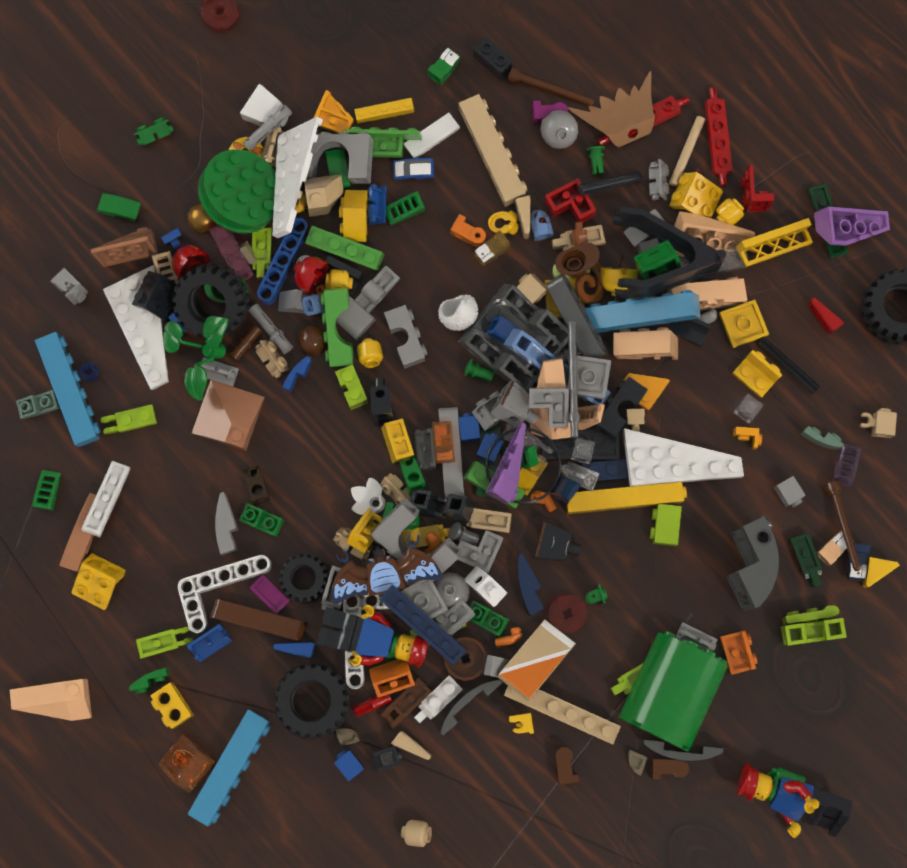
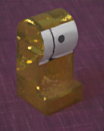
(492, 248)

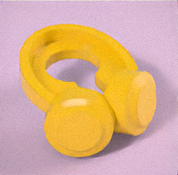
(511, 228)

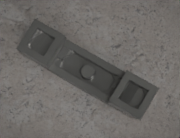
(450, 721)
(706, 752)

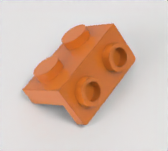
(738, 652)

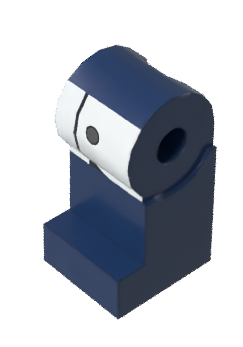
(862, 552)

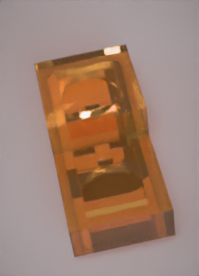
(443, 442)

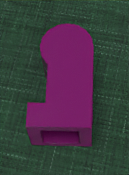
(542, 111)

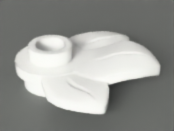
(366, 495)

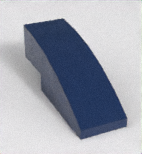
(565, 490)
(528, 585)

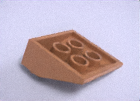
(127, 248)
(228, 415)

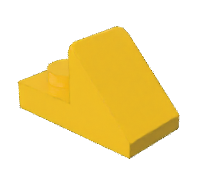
(529, 476)

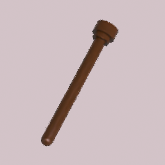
(516, 75)
(833, 490)

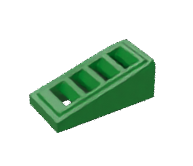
(407, 214)
(530, 454)
(38, 493)

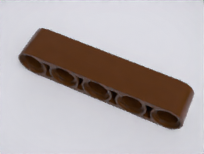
(258, 620)

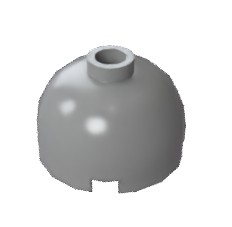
(559, 129)
(452, 589)

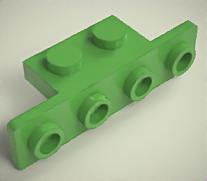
(388, 142)

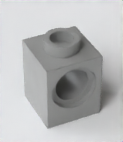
(790, 492)

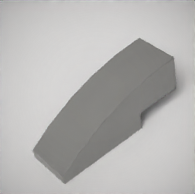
(225, 525)

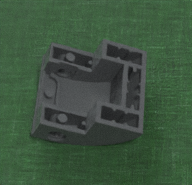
(534, 321)
(761, 557)

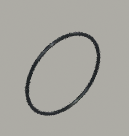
(556, 450)

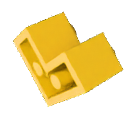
(354, 214)

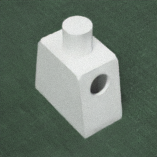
(260, 107)
(486, 588)

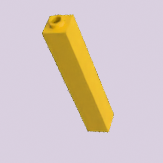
(627, 497)

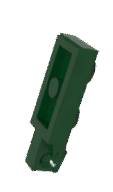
(807, 558)

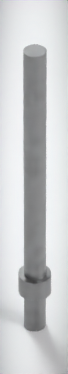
(574, 416)

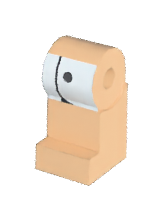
(832, 549)

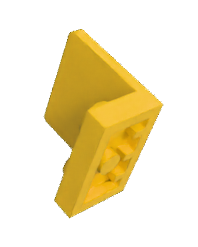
(757, 373)
(97, 580)

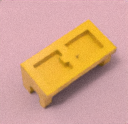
(397, 440)
(361, 536)
(526, 723)

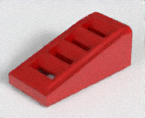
(826, 318)

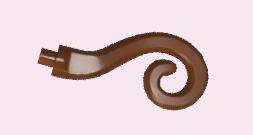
(580, 236)

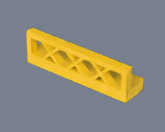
(772, 236)

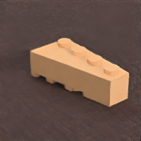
(716, 292)

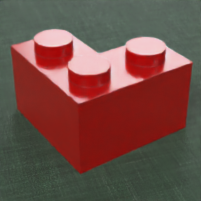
(569, 198)

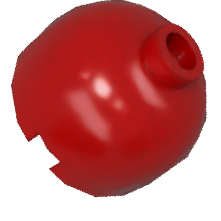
(187, 259)
(310, 273)

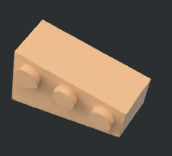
(645, 344)

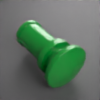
(596, 159)
(478, 371)

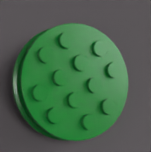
(238, 191)

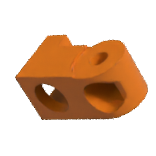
(468, 233)

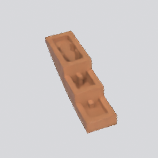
(79, 541)

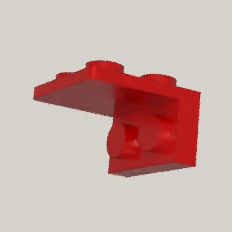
(754, 202)

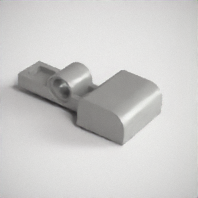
(357, 317)

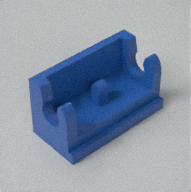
(209, 643)

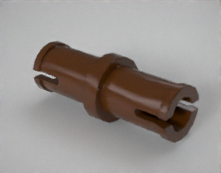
(245, 342)

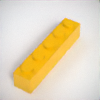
(384, 110)

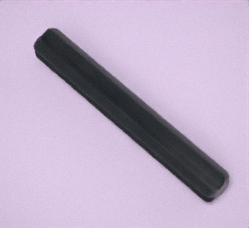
(609, 183)
(788, 365)

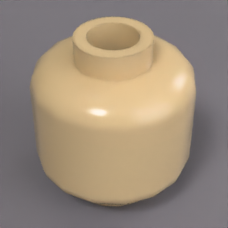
(416, 833)

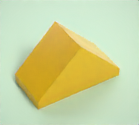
(877, 569)

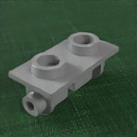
(660, 187)
(220, 372)
(580, 474)
(692, 634)

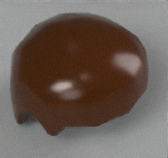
(312, 340)

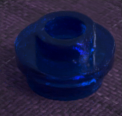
(85, 367)

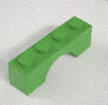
(345, 248)
(339, 351)

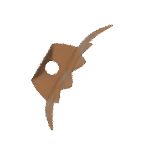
(623, 115)

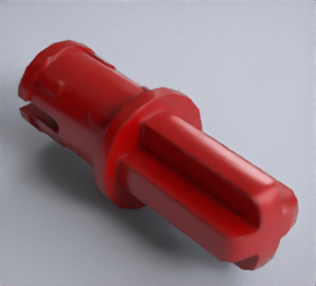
(371, 704)

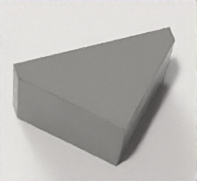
(291, 301)

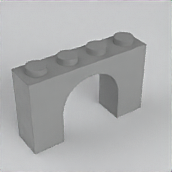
(359, 149)
(389, 535)

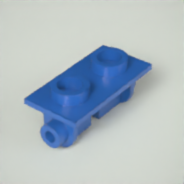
(377, 205)

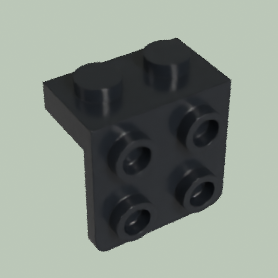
(156, 295)

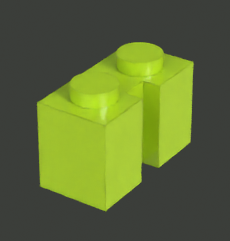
(348, 379)
(666, 524)

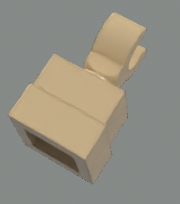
(635, 417)

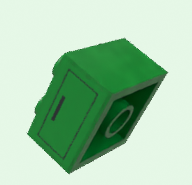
(657, 261)

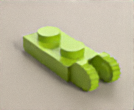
(130, 419)
(811, 615)
(161, 642)

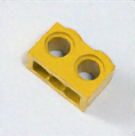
(176, 702)

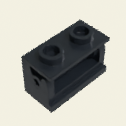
(493, 58)

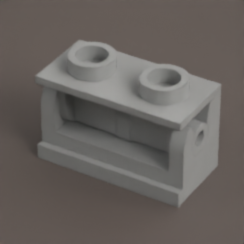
(66, 282)
(483, 410)

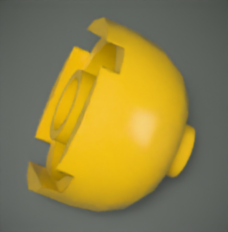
(610, 276)

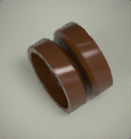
(476, 664)

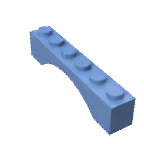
(535, 353)

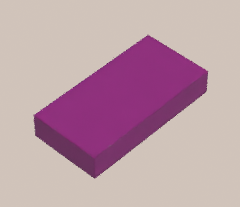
(269, 594)

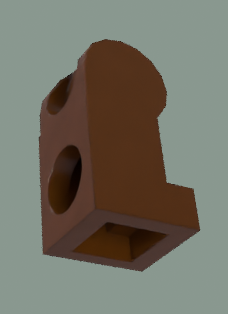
(563, 764)
(668, 766)

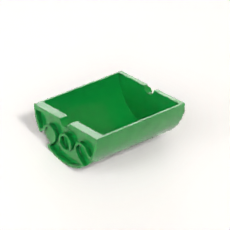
(674, 690)

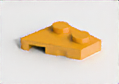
(333, 115)
(653, 384)

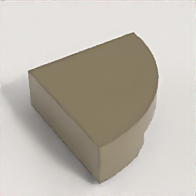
(247, 252)
(347, 736)
(637, 761)

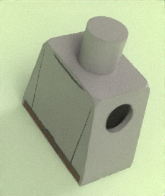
(513, 405)

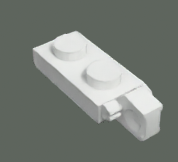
(438, 699)

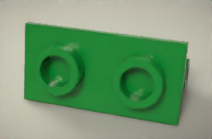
(146, 133)
(597, 595)

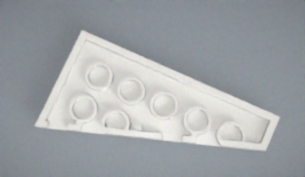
(292, 168)
(140, 328)
(663, 461)

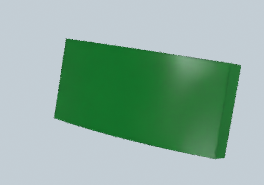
(337, 165)
(118, 206)
(261, 520)
(488, 619)
(144, 682)

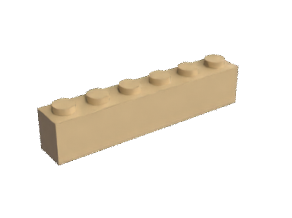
(492, 150)
(568, 714)

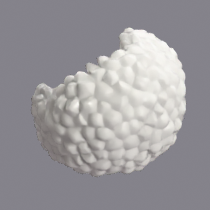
(458, 312)

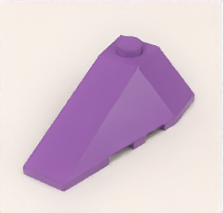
(849, 225)
(506, 477)

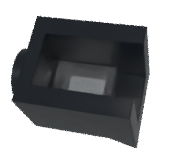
(386, 758)

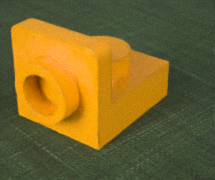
(745, 434)

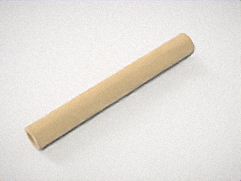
(687, 150)

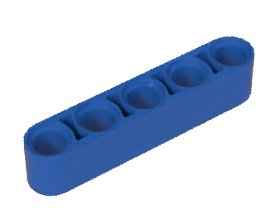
(282, 270)

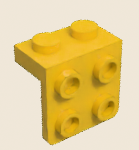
(696, 195)

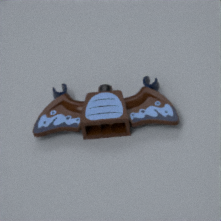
(383, 573)

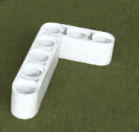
(216, 582)
(357, 611)

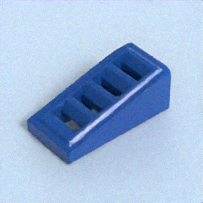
(300, 649)

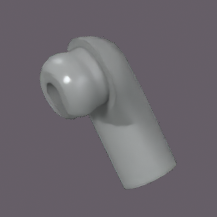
(709, 316)

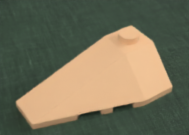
(711, 231)
(550, 376)
(59, 700)

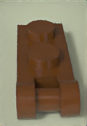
(406, 703)

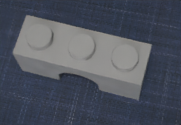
(401, 320)

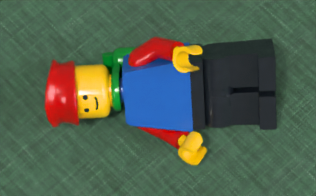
(369, 638)
(795, 799)

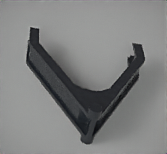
(701, 257)

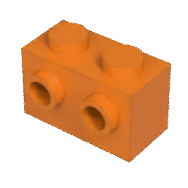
(391, 677)

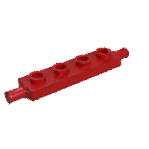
(662, 110)
(718, 136)

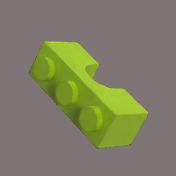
(813, 632)

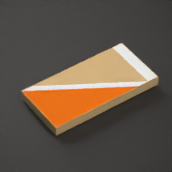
(536, 660)

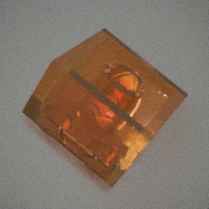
(186, 763)

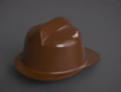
(577, 259)

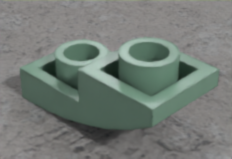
(37, 404)
(829, 440)

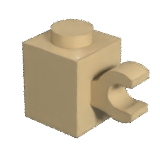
(532, 287)
(882, 423)

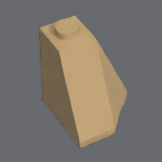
(323, 193)

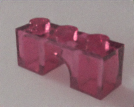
(231, 252)

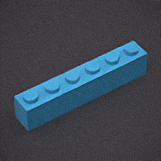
(644, 312)
(67, 389)
(228, 768)

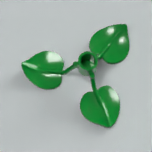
(213, 331)

